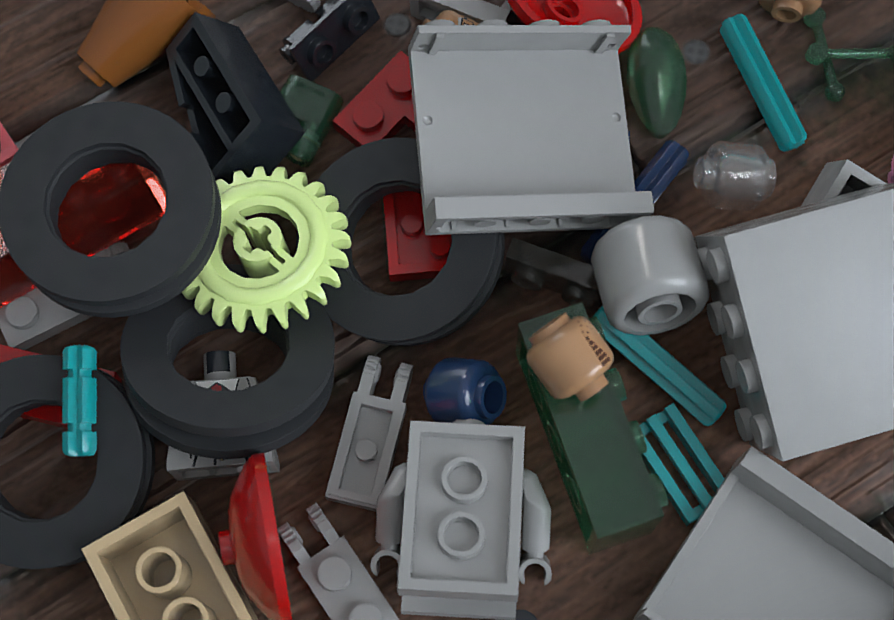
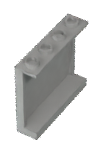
(775, 554)

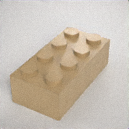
(167, 568)

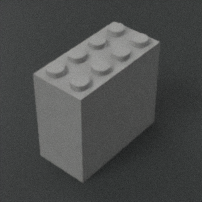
(807, 321)

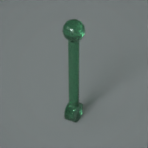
(818, 53)
(834, 90)

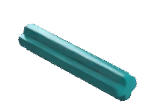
(763, 83)
(665, 372)

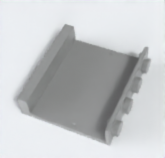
(522, 127)

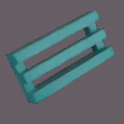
(697, 452)

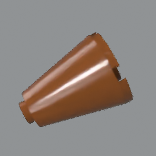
(132, 36)

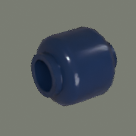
(464, 391)

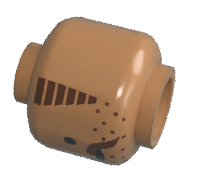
(570, 357)

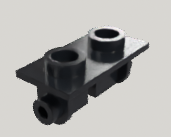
(321, 43)

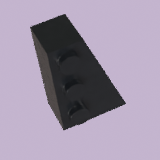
(230, 99)

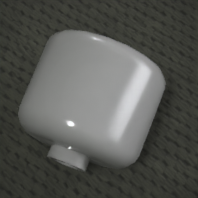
(649, 275)

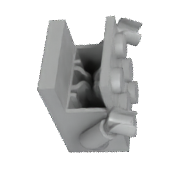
(461, 520)

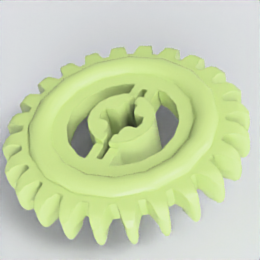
(273, 282)

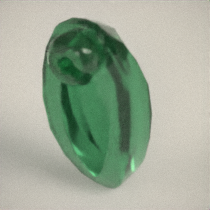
(657, 80)

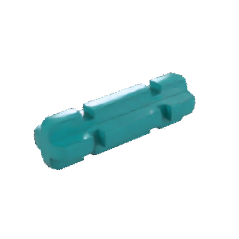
(79, 401)

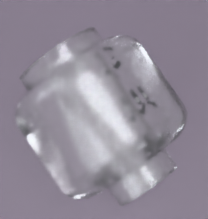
(735, 175)

